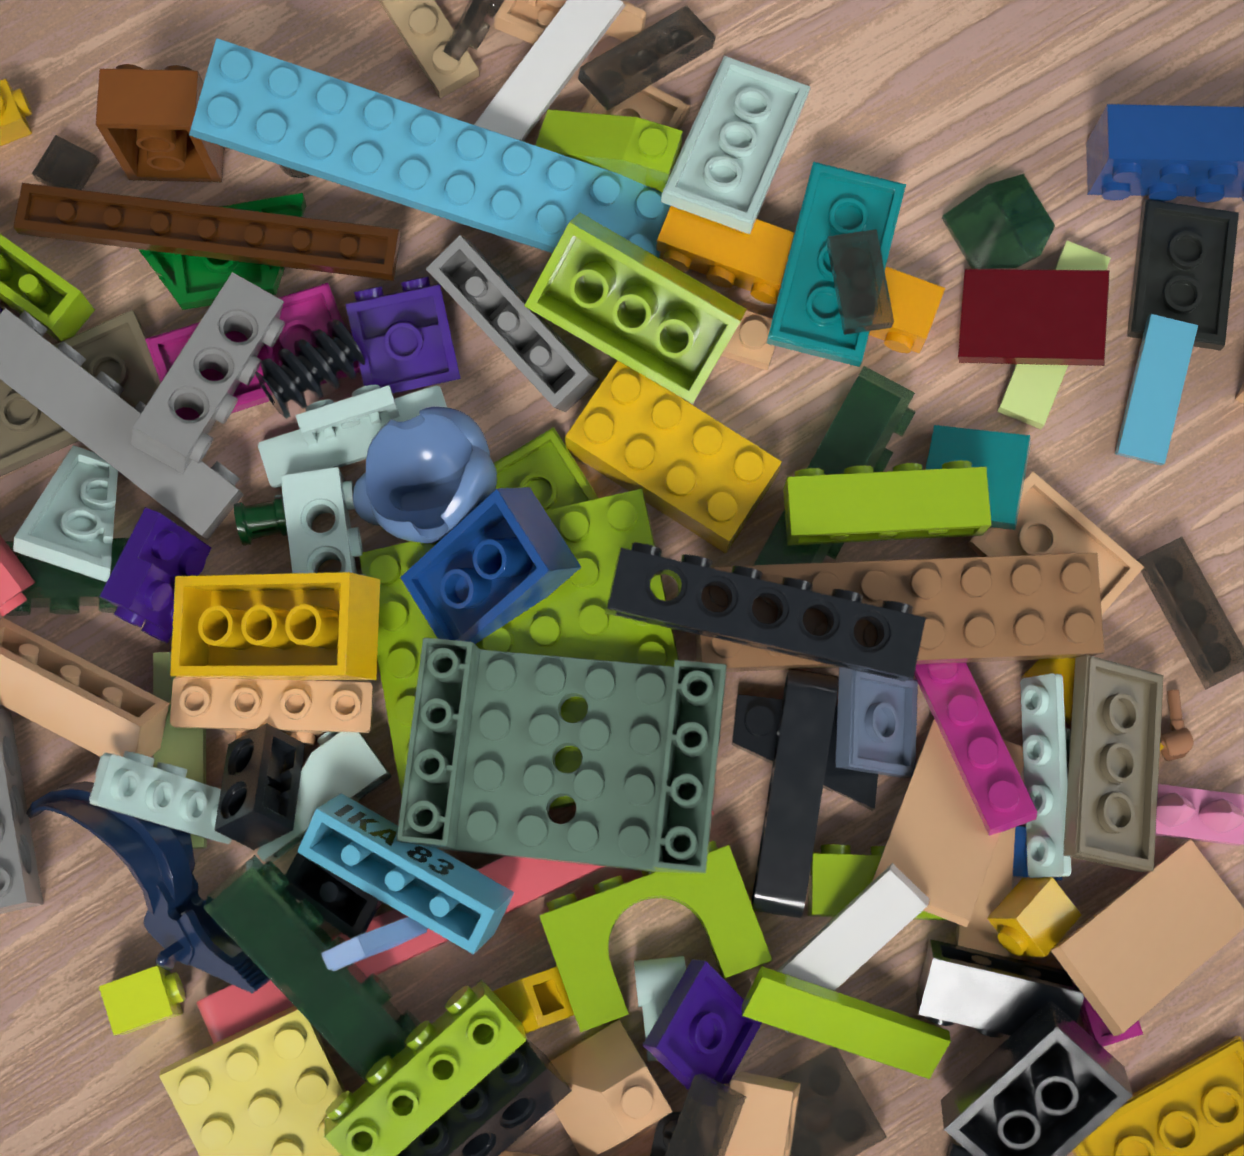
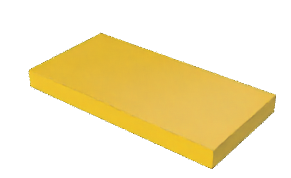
(1181, 1114)

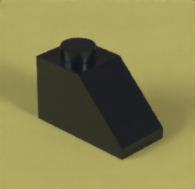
(333, 897)

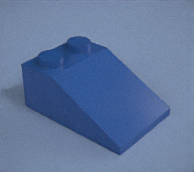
(490, 567)

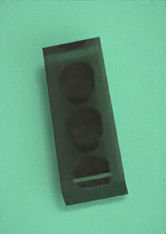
(646, 57)
(1193, 612)

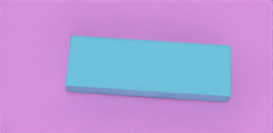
(1156, 389)

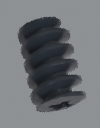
(309, 366)

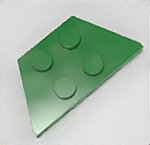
(198, 280)

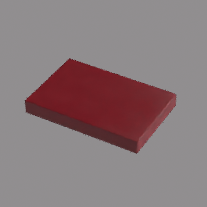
(1034, 317)

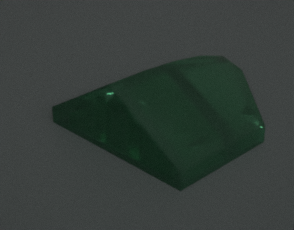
(1000, 225)

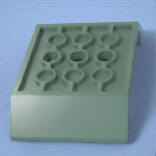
(490, 742)

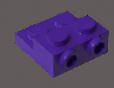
(403, 336)
(146, 572)

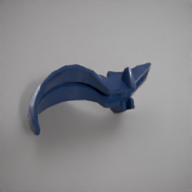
(163, 868)

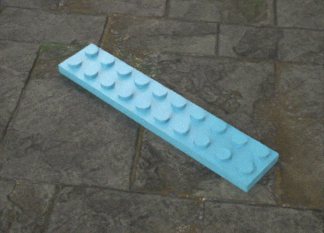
(412, 153)

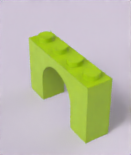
(582, 930)

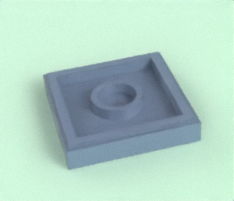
(876, 724)

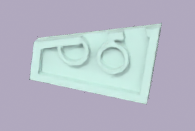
(74, 517)

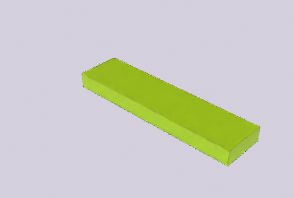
(845, 1022)

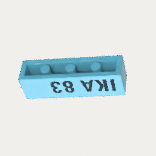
(405, 875)

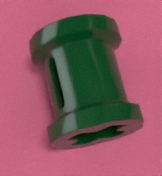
(260, 519)

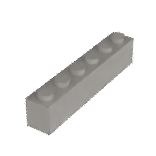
(104, 423)

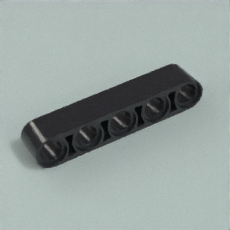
(795, 793)

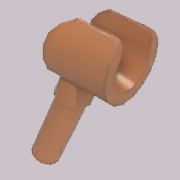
(1180, 740)

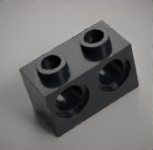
(260, 787)

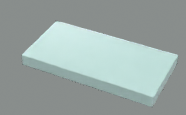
(735, 145)

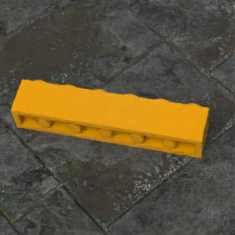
(759, 264)

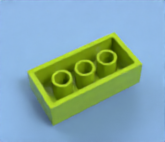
(635, 307)

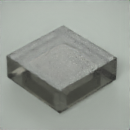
(65, 165)

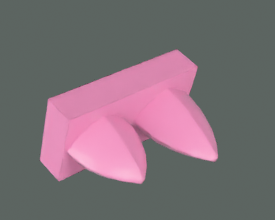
(1200, 815)

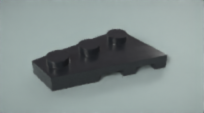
(756, 733)

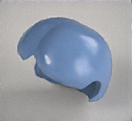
(425, 475)

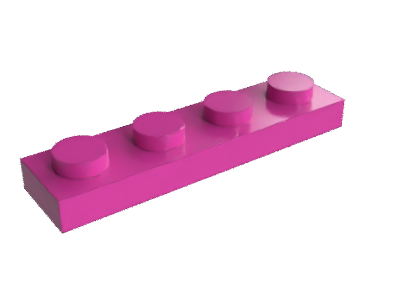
(976, 746)

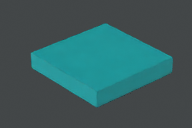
(1000, 452)

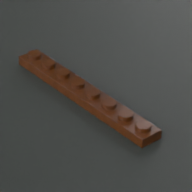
(207, 231)

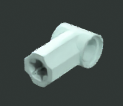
(654, 985)

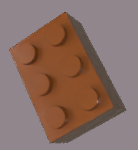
(149, 124)

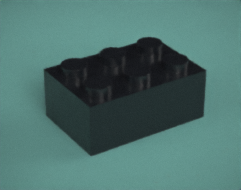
(1037, 1091)

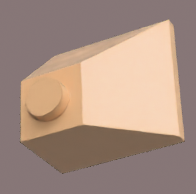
(610, 1091)

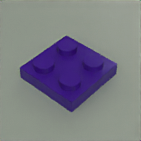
(702, 1027)

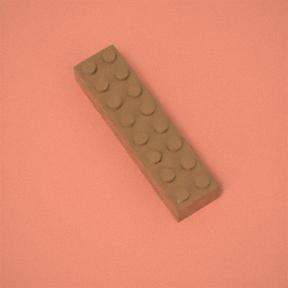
(971, 608)

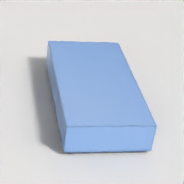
(372, 943)

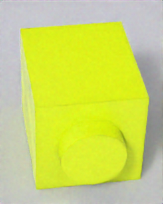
(142, 999)

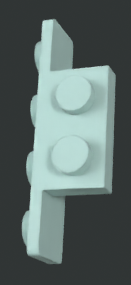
(341, 430)
(1045, 773)
(156, 794)

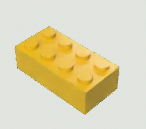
(674, 453)
(276, 626)

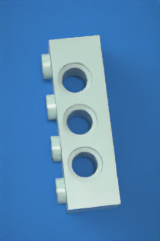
(304, 499)

